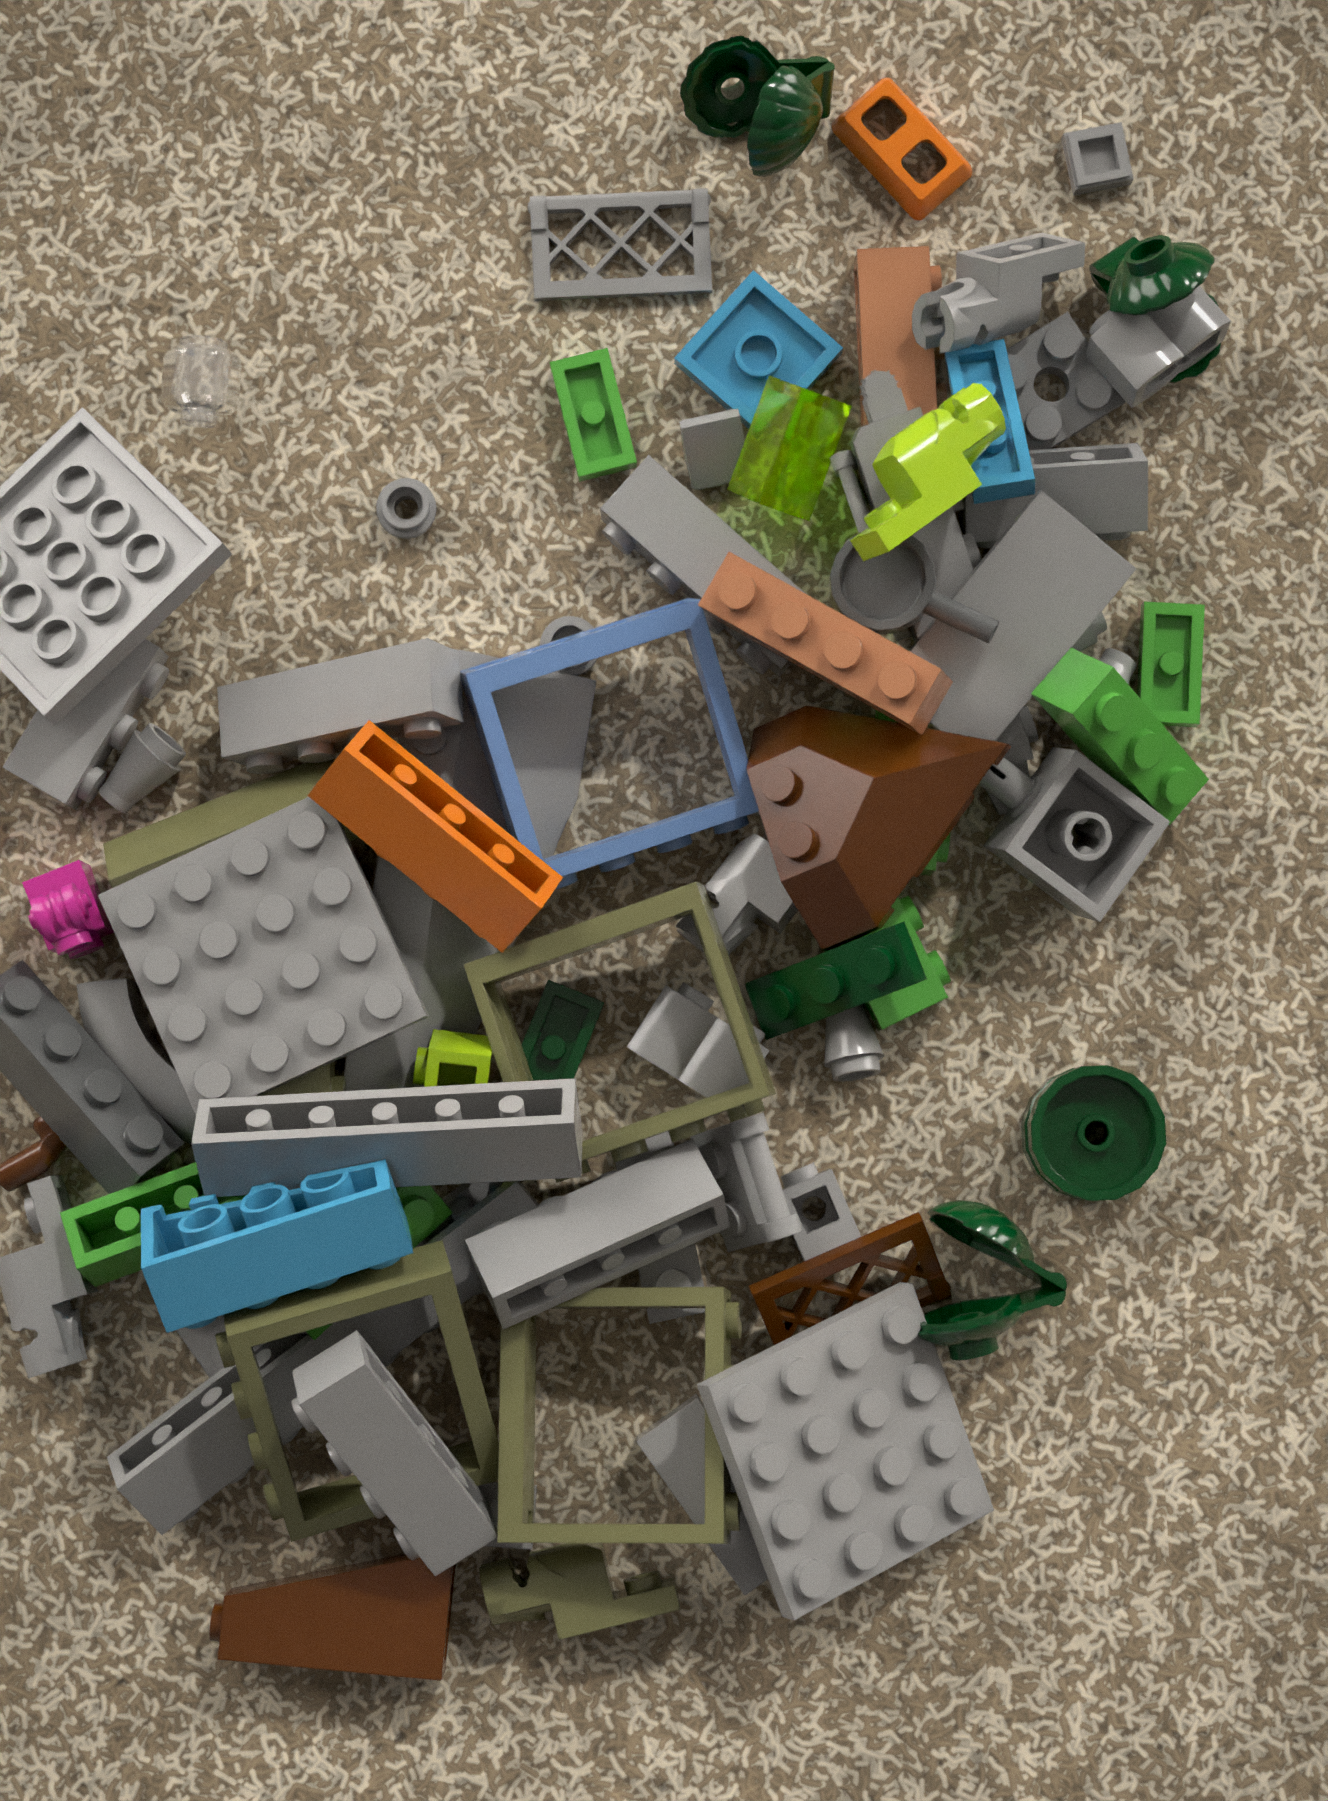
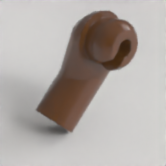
(32, 1160)

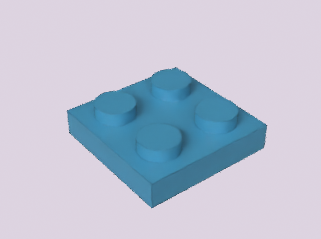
(753, 338)

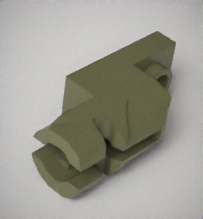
(576, 1587)

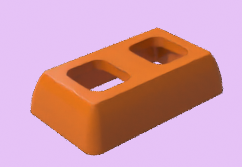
(884, 157)

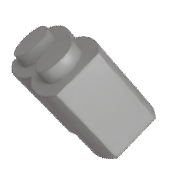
(1150, 349)
(691, 1042)

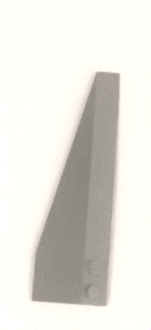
(547, 740)

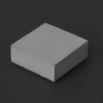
(1097, 158)

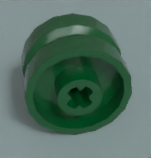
(1057, 1142)

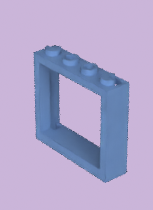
(585, 646)

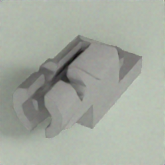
(993, 291)
(745, 889)
(42, 1282)

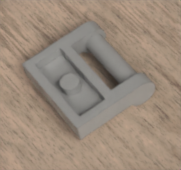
(749, 1182)

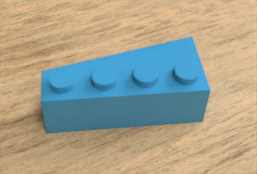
(270, 1243)

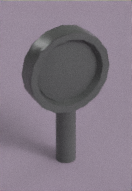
(898, 590)

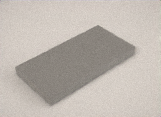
(1045, 589)

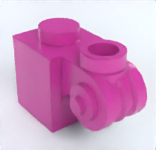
(68, 910)

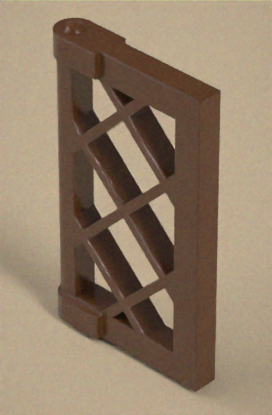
(864, 1249)

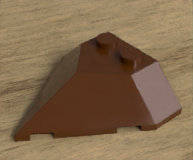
(858, 809)

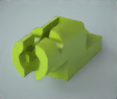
(930, 467)

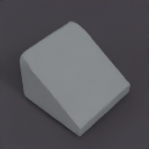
(712, 447)

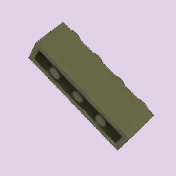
(191, 829)

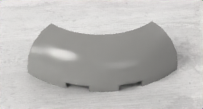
(118, 1025)

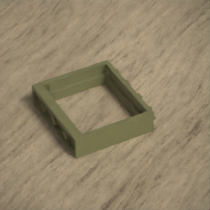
(683, 1122)
(352, 1295)
(518, 1426)

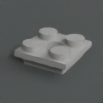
(1060, 351)

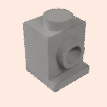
(836, 1224)

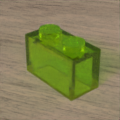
(789, 448)

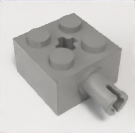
(1037, 836)

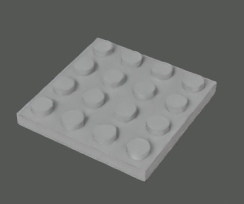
(89, 563)
(263, 955)
(845, 1449)

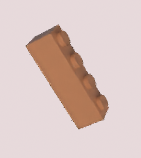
(885, 295)
(825, 643)

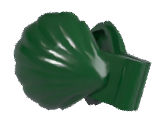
(772, 100)
(1152, 276)
(973, 1324)

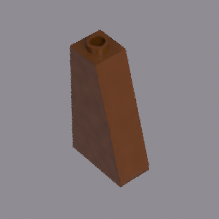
(349, 1618)

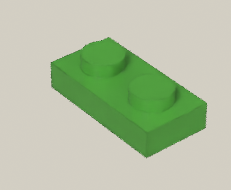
(593, 414)
(1171, 661)

